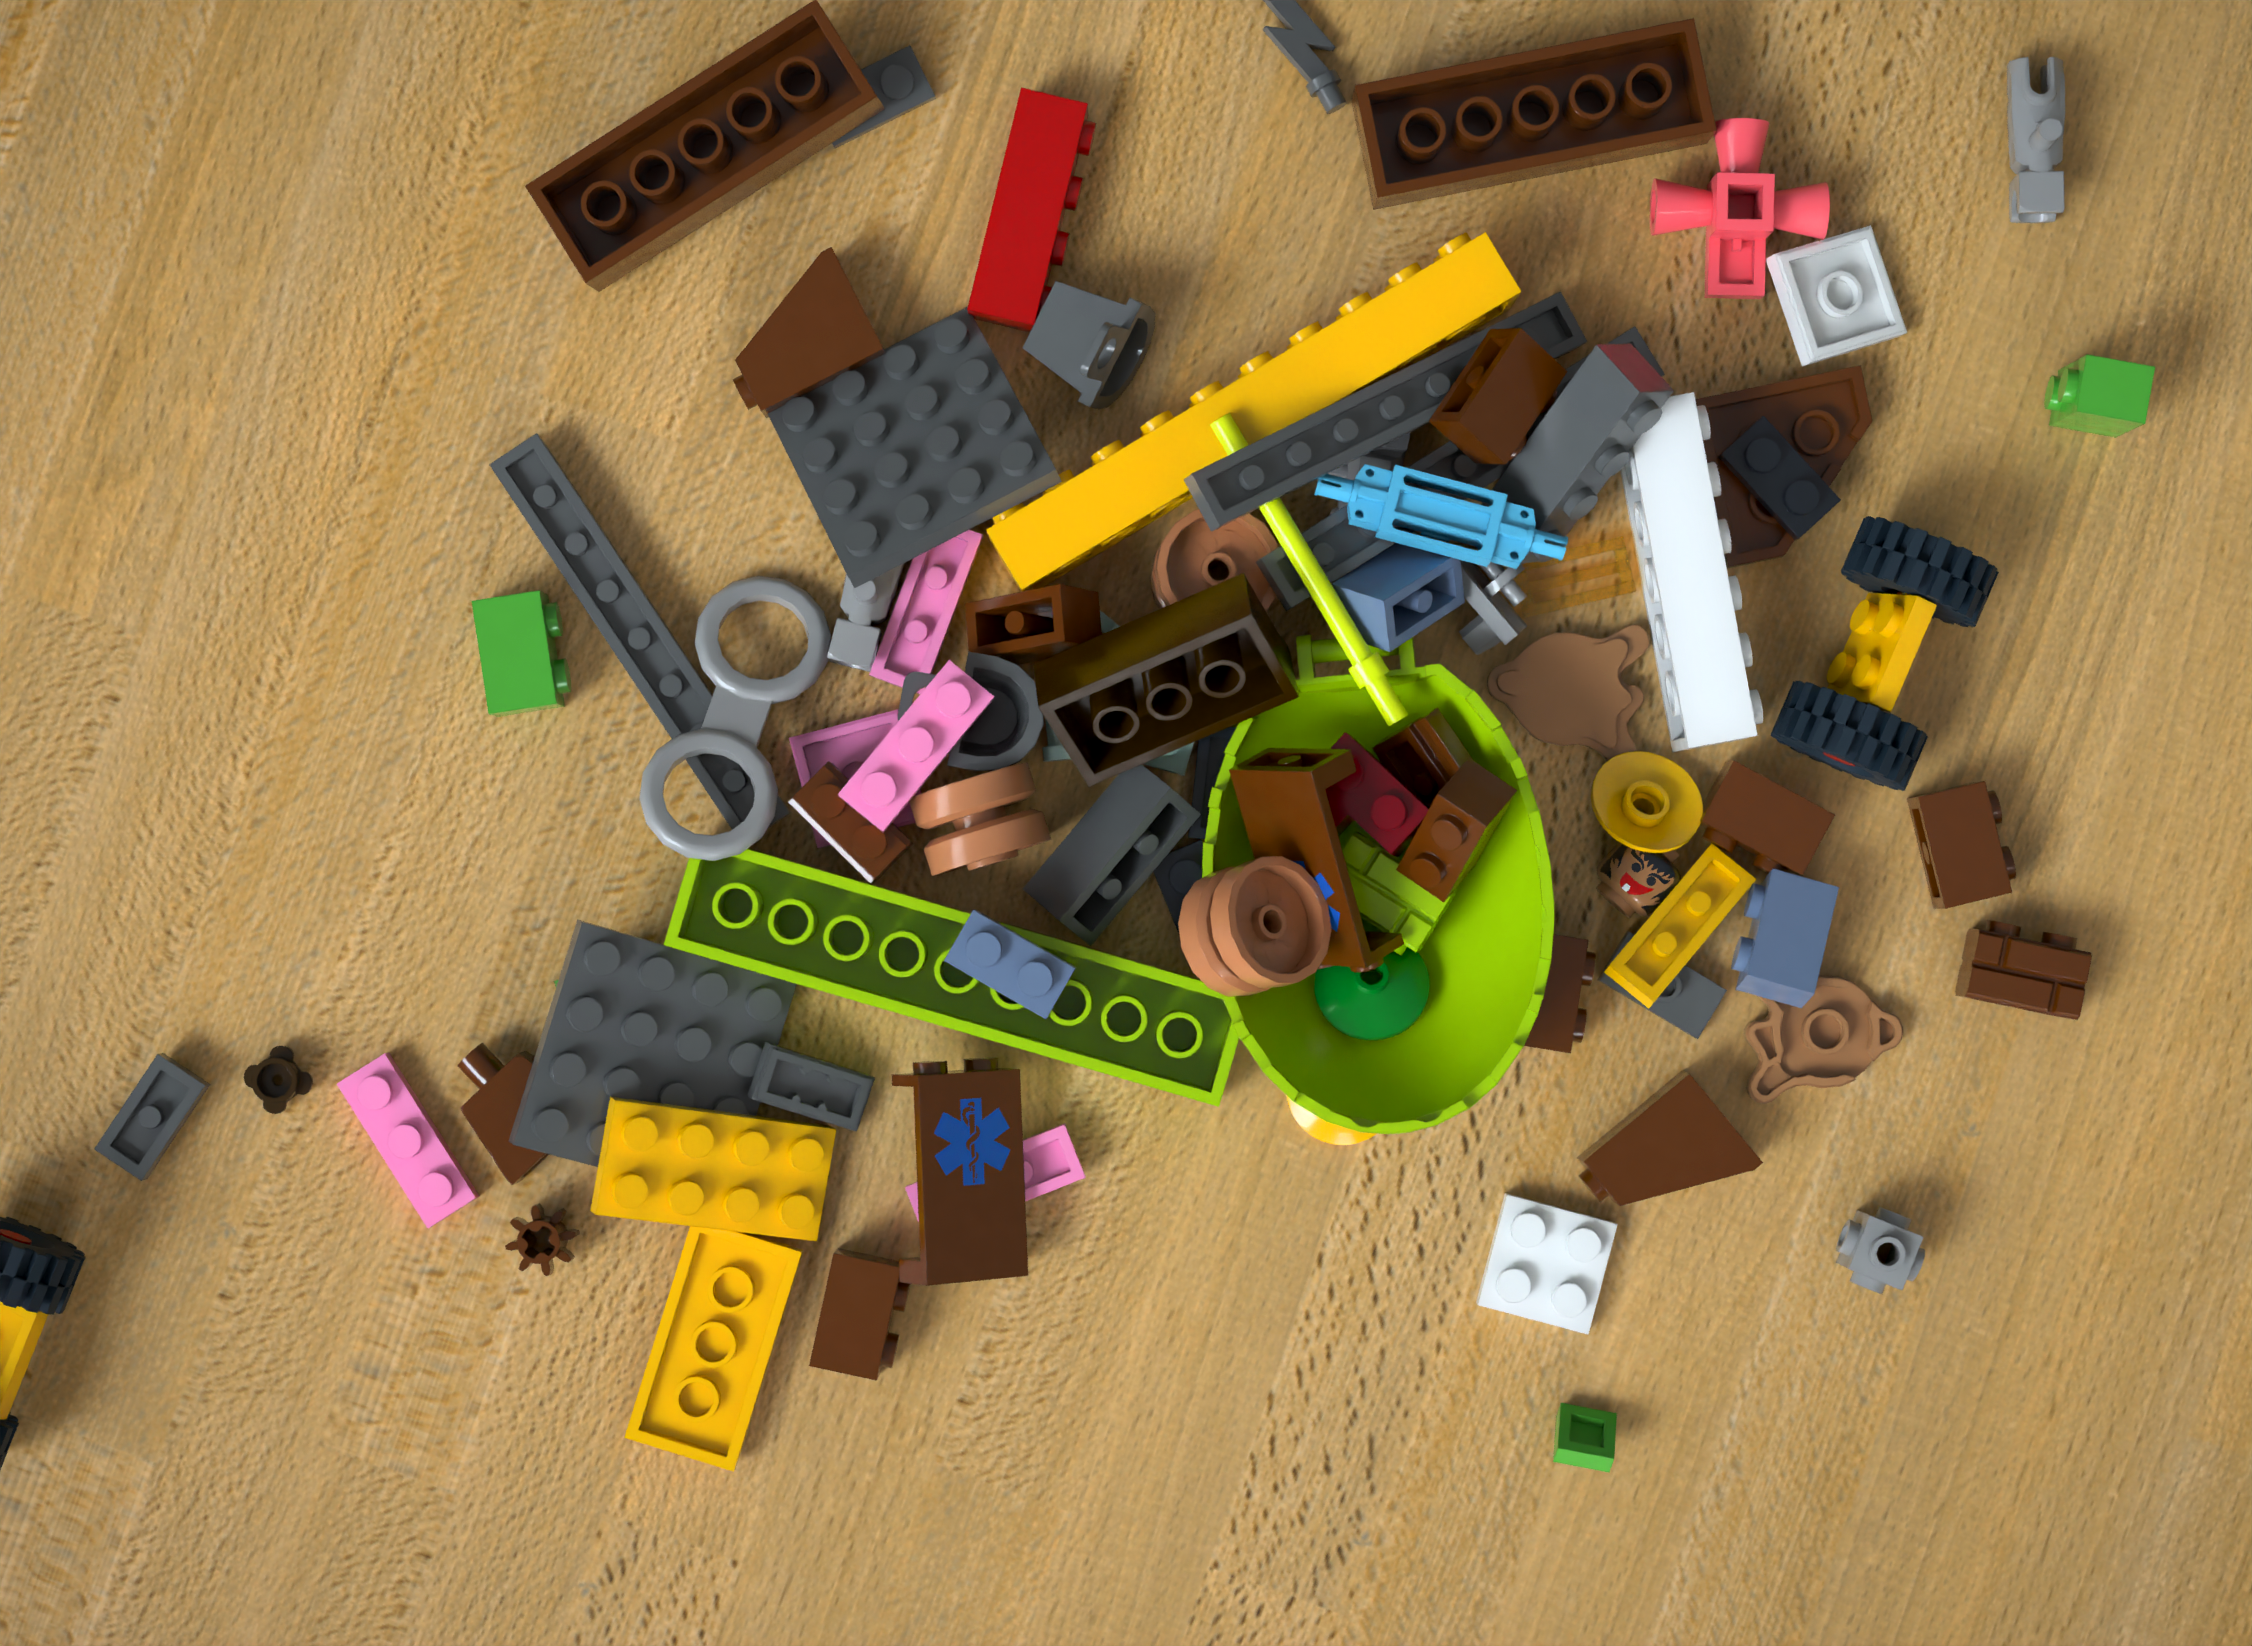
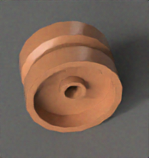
(1192, 549)
(980, 820)
(1254, 926)

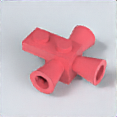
(1739, 211)

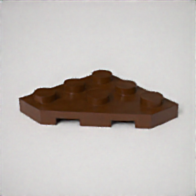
(1816, 416)

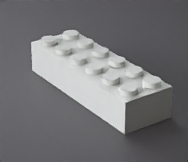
(1687, 581)

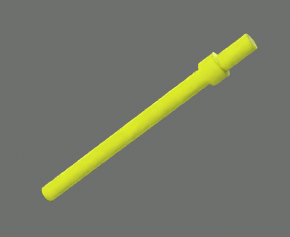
(1367, 668)

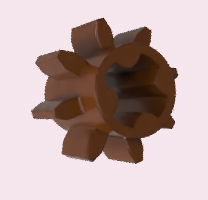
(558, 1238)

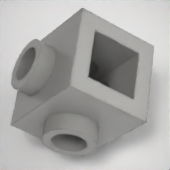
(1859, 1248)

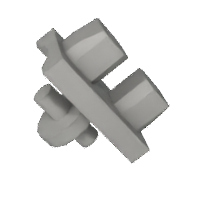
(1496, 618)

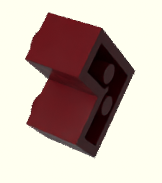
(1375, 800)

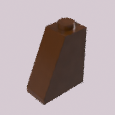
(807, 339)
(1665, 1147)

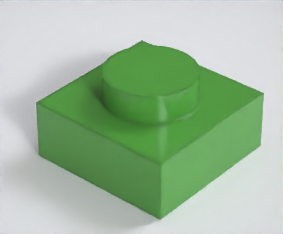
(1585, 1437)

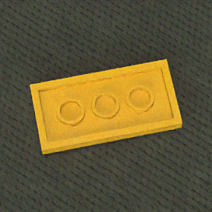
(713, 1169)
(713, 1345)

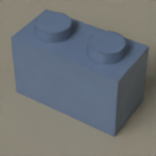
(1400, 594)
(1785, 937)
(1010, 963)

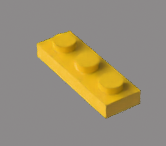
(1680, 925)

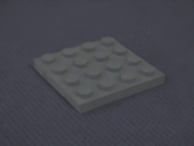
(913, 447)
(646, 1029)

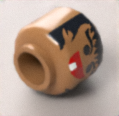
(1637, 879)

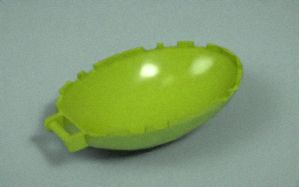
(1482, 959)

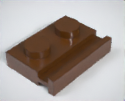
(1423, 754)

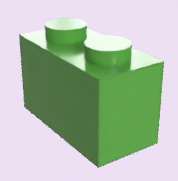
(2099, 396)
(520, 653)

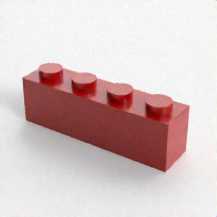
(1030, 208)

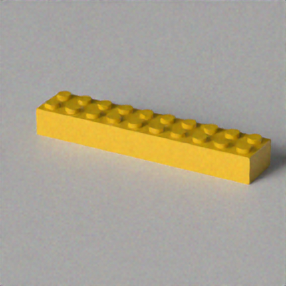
(1321, 366)

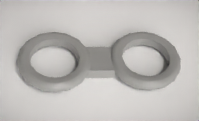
(735, 718)

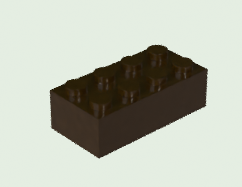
(1165, 680)

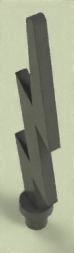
(1297, 46)

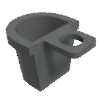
(1091, 341)
(1008, 724)

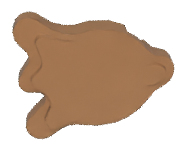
(1573, 689)
(1821, 1043)

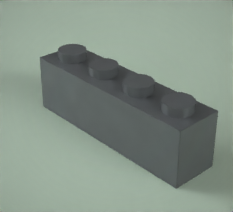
(1584, 438)

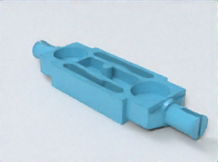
(1500, 532)

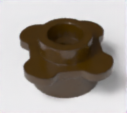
(261, 1078)

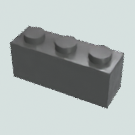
(1111, 852)

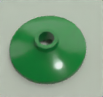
(1375, 1009)

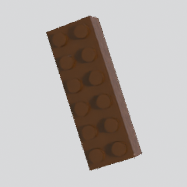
(1533, 113)
(705, 147)

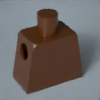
(495, 1108)

